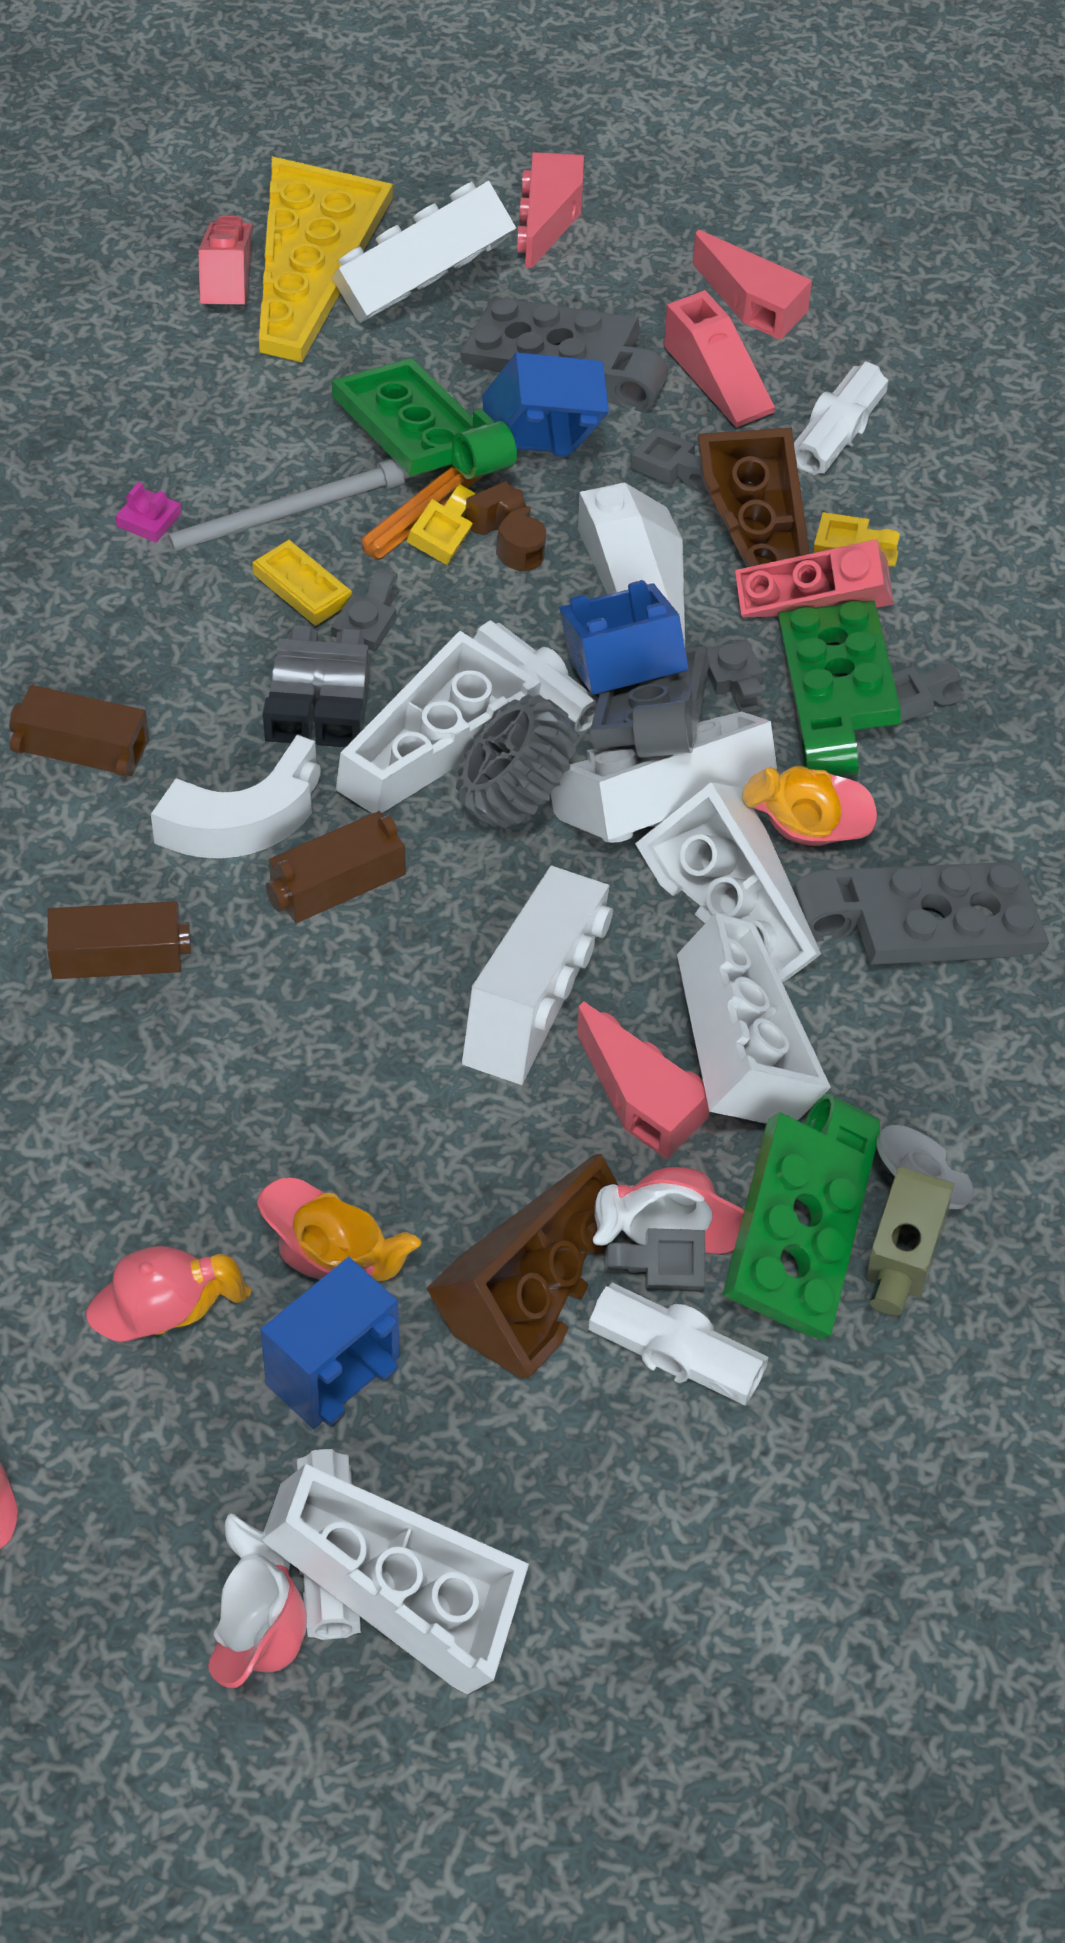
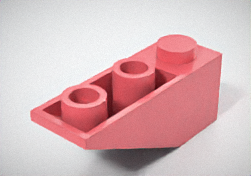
(553, 202)
(225, 261)
(753, 287)
(714, 356)
(816, 580)
(646, 1090)

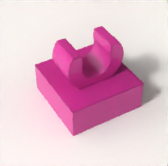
(147, 513)

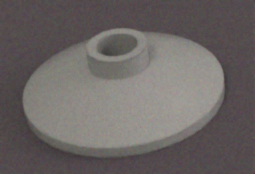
(920, 1153)

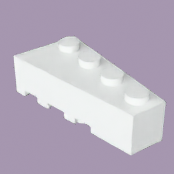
(423, 251)
(430, 724)
(624, 793)
(533, 973)
(745, 1026)
(401, 1572)

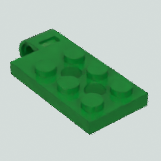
(422, 422)
(836, 706)
(827, 1170)

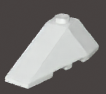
(632, 541)
(729, 867)

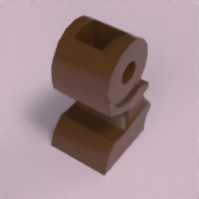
(518, 533)

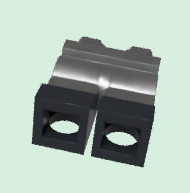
(318, 685)

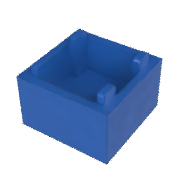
(548, 401)
(623, 637)
(331, 1343)

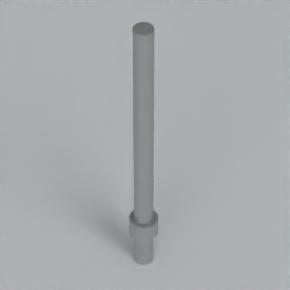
(386, 474)

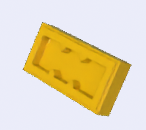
(301, 582)

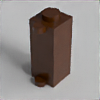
(79, 730)
(336, 867)
(116, 940)

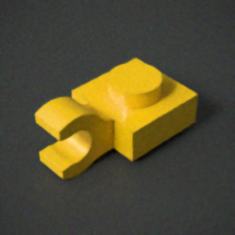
(441, 527)
(845, 530)

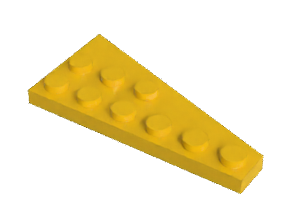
(311, 225)

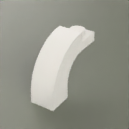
(239, 821)

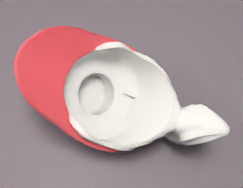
(668, 1201)
(260, 1611)

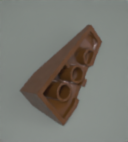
(756, 491)
(517, 1278)

